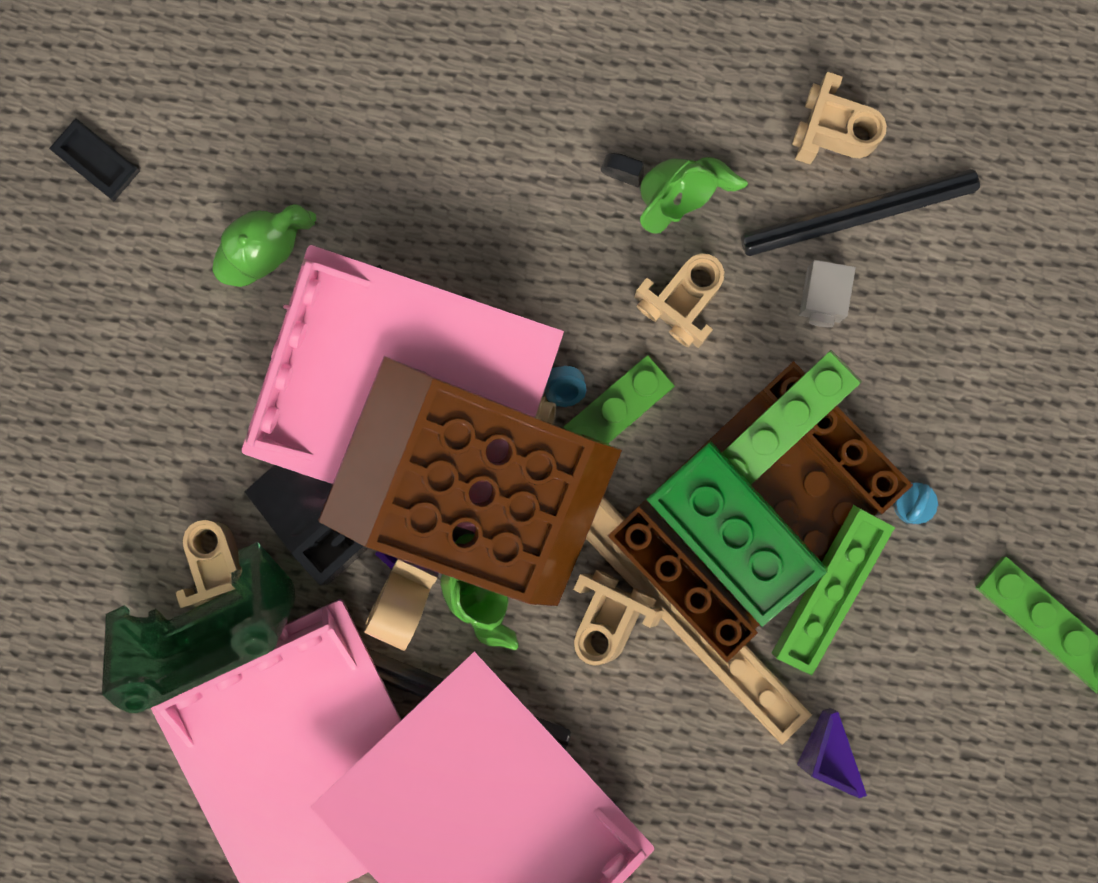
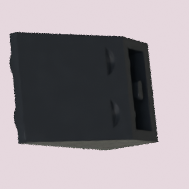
(292, 509)

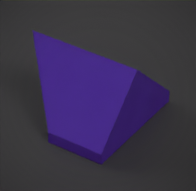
(830, 756)

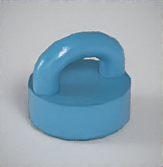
(565, 386)
(917, 504)

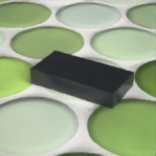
(94, 159)

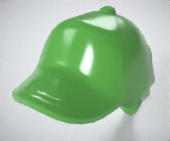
(693, 179)
(258, 244)
(479, 607)

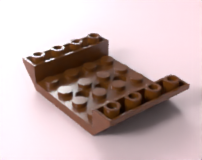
(412, 476)
(806, 487)

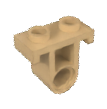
(833, 124)
(683, 300)
(211, 570)
(400, 604)
(611, 613)

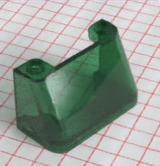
(162, 658)

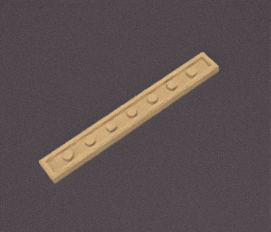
(743, 674)

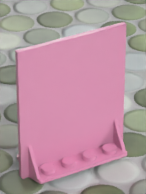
(343, 326)
(275, 741)
(478, 797)

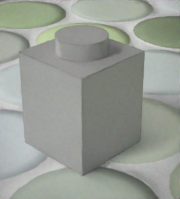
(827, 293)

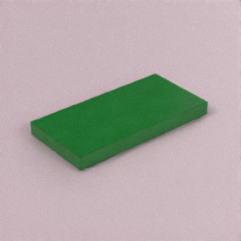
(737, 534)

